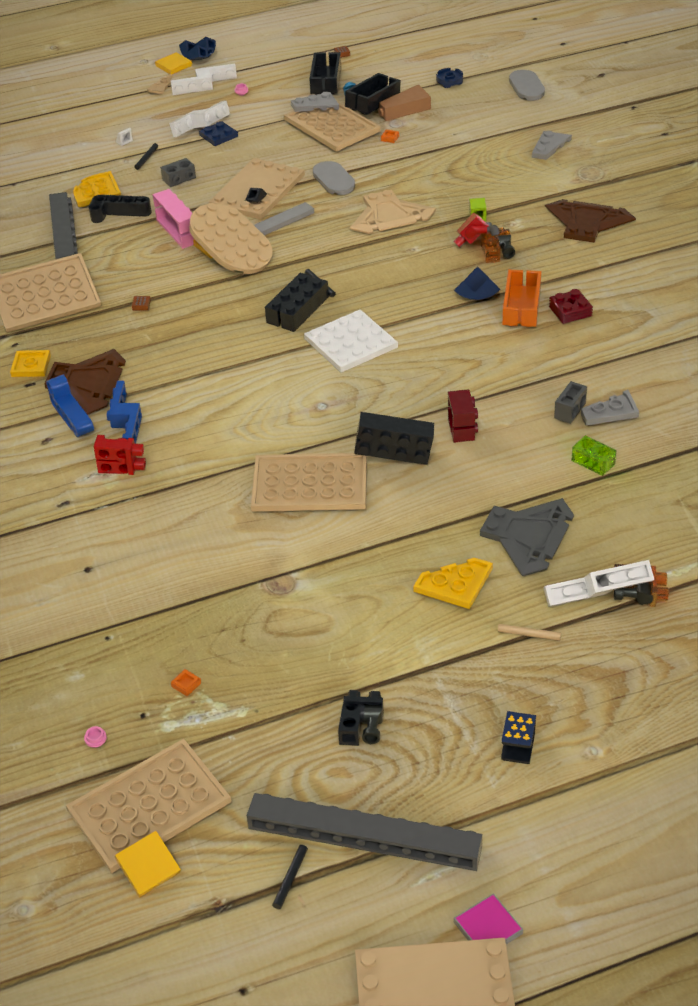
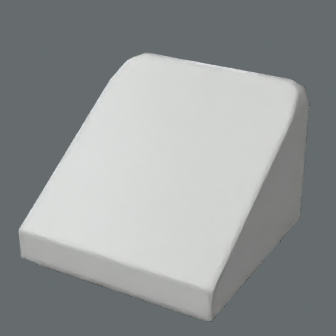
(124, 137)

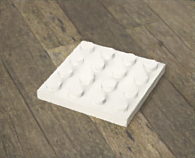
(350, 340)

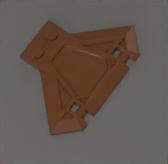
(586, 220)
(91, 379)

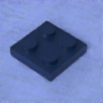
(218, 133)

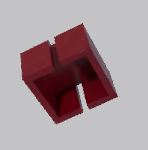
(462, 415)

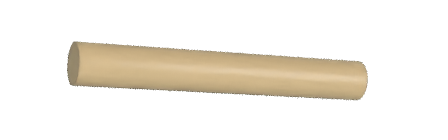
(529, 632)

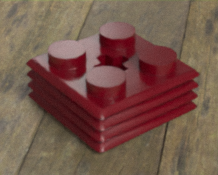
(570, 306)

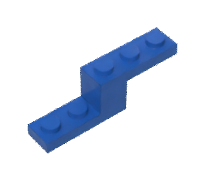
(124, 414)

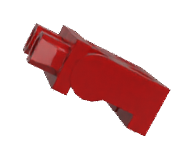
(118, 455)

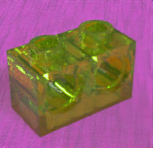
(593, 455)

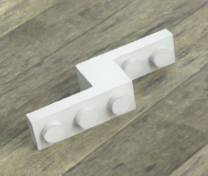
(203, 79)
(199, 118)
(598, 583)

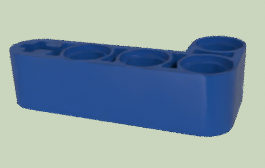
(68, 407)

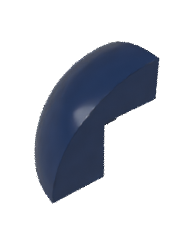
(198, 51)
(477, 286)

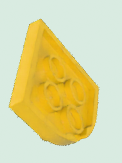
(95, 185)

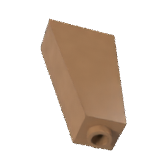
(405, 103)

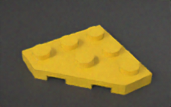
(454, 582)

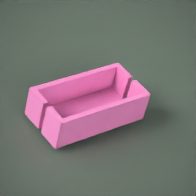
(173, 217)

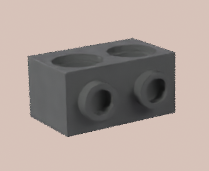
(178, 172)
(570, 402)

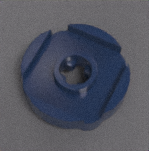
(449, 77)

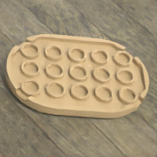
(230, 238)

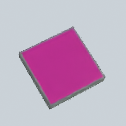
(488, 921)

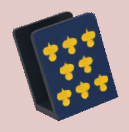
(518, 737)

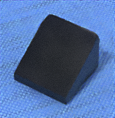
(255, 195)

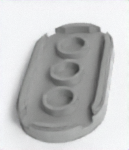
(527, 85)
(333, 178)

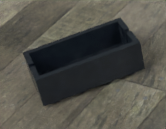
(324, 77)
(367, 94)
(297, 302)
(394, 438)

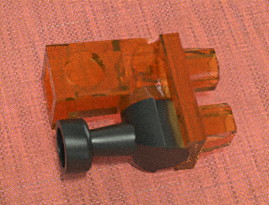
(492, 244)
(646, 592)

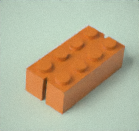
(521, 301)

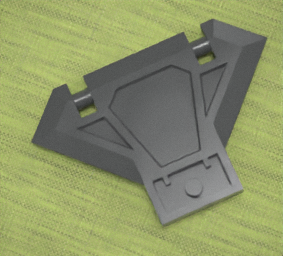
(529, 533)

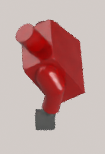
(473, 228)

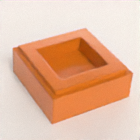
(390, 136)
(186, 682)

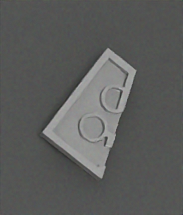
(319, 101)
(549, 143)
(614, 409)

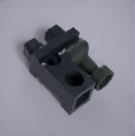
(358, 711)

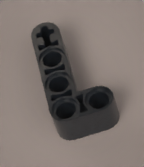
(119, 206)

